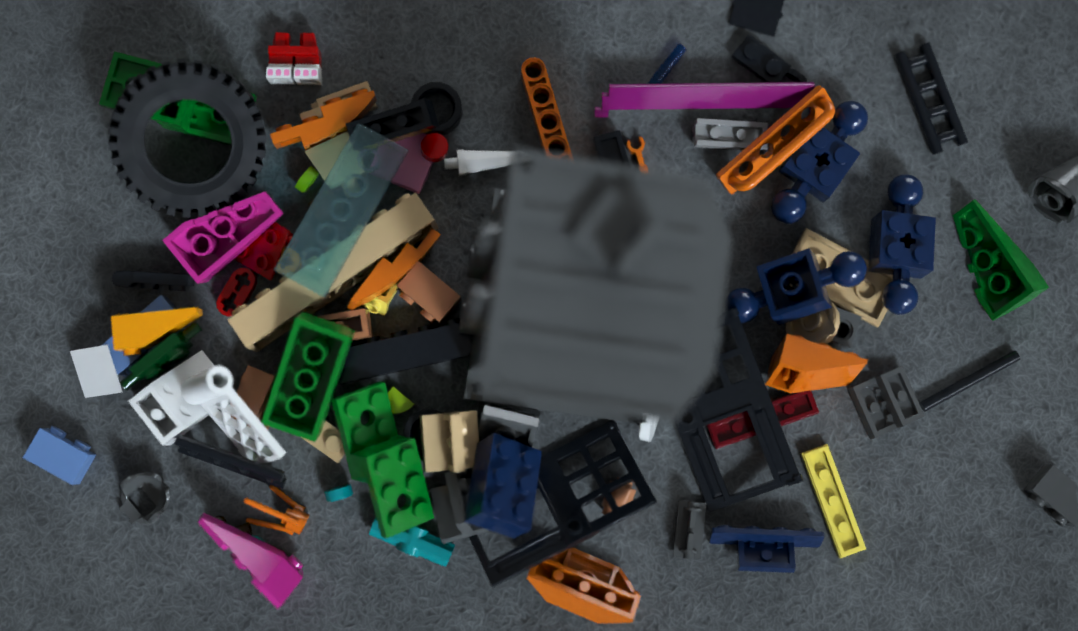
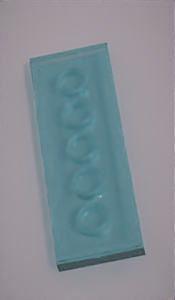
(341, 210)

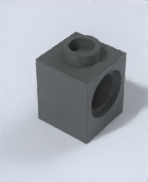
(850, 324)

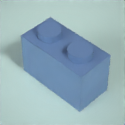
(60, 455)

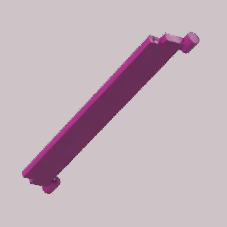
(702, 96)

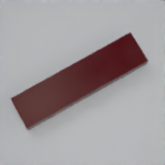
(739, 426)

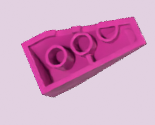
(217, 238)

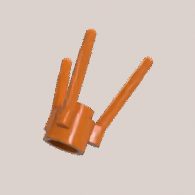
(293, 520)

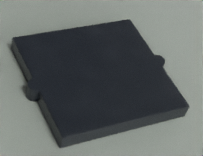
(757, 15)

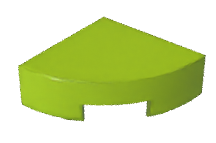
(398, 401)

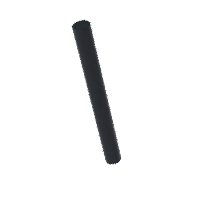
(969, 381)

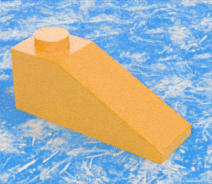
(147, 329)

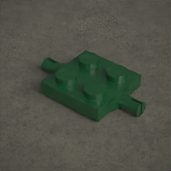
(155, 362)

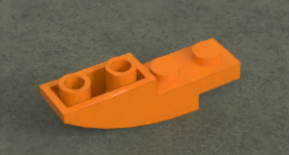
(333, 123)

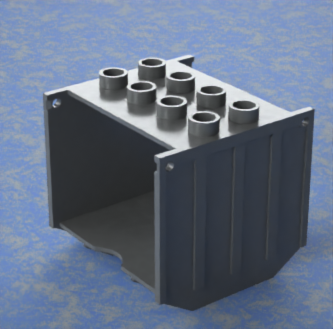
(567, 331)

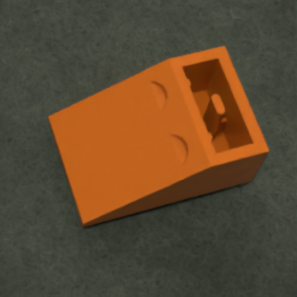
(811, 366)

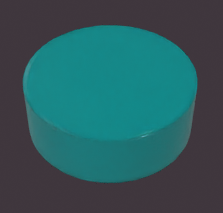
(338, 493)

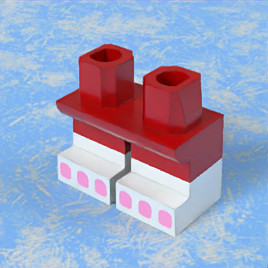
(294, 62)

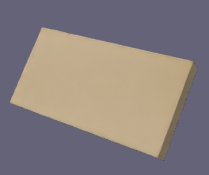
(861, 299)

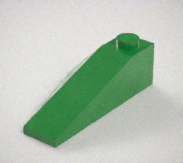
(1001, 269)

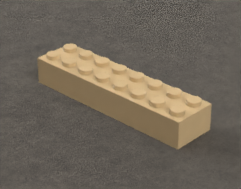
(384, 237)

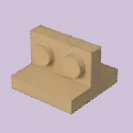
(449, 440)

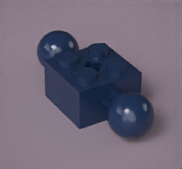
(837, 157)
(902, 244)
(811, 295)

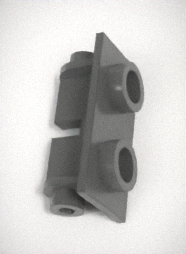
(689, 529)

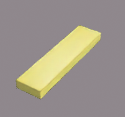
(833, 501)

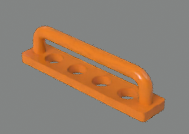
(780, 147)

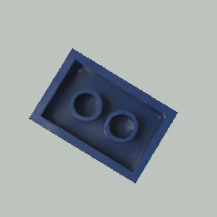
(503, 486)

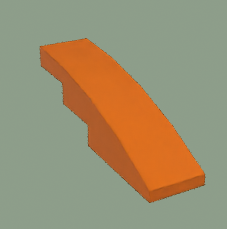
(388, 274)

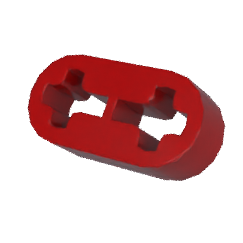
(231, 288)

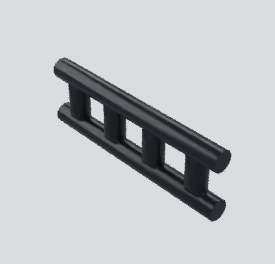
(937, 82)
(230, 461)

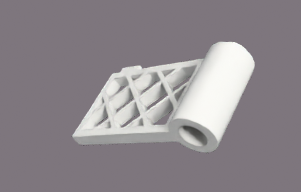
(212, 391)

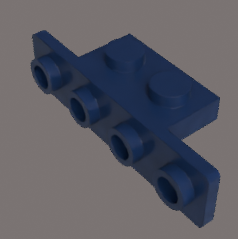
(766, 548)

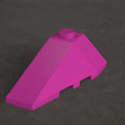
(271, 568)

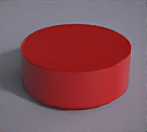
(434, 147)

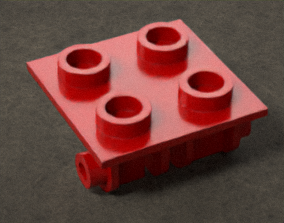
(266, 250)

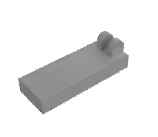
(726, 133)

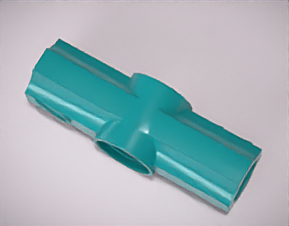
(418, 542)

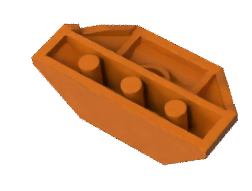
(586, 587)

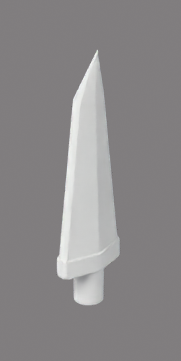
(478, 161)

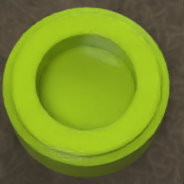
(307, 179)

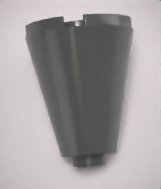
(1057, 192)

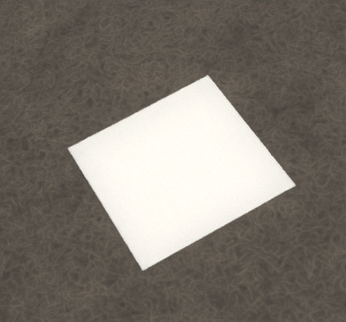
(96, 371)

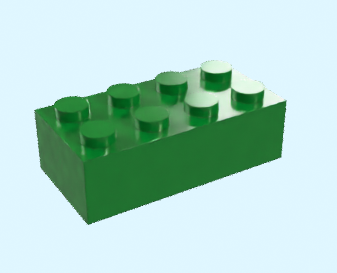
(308, 376)

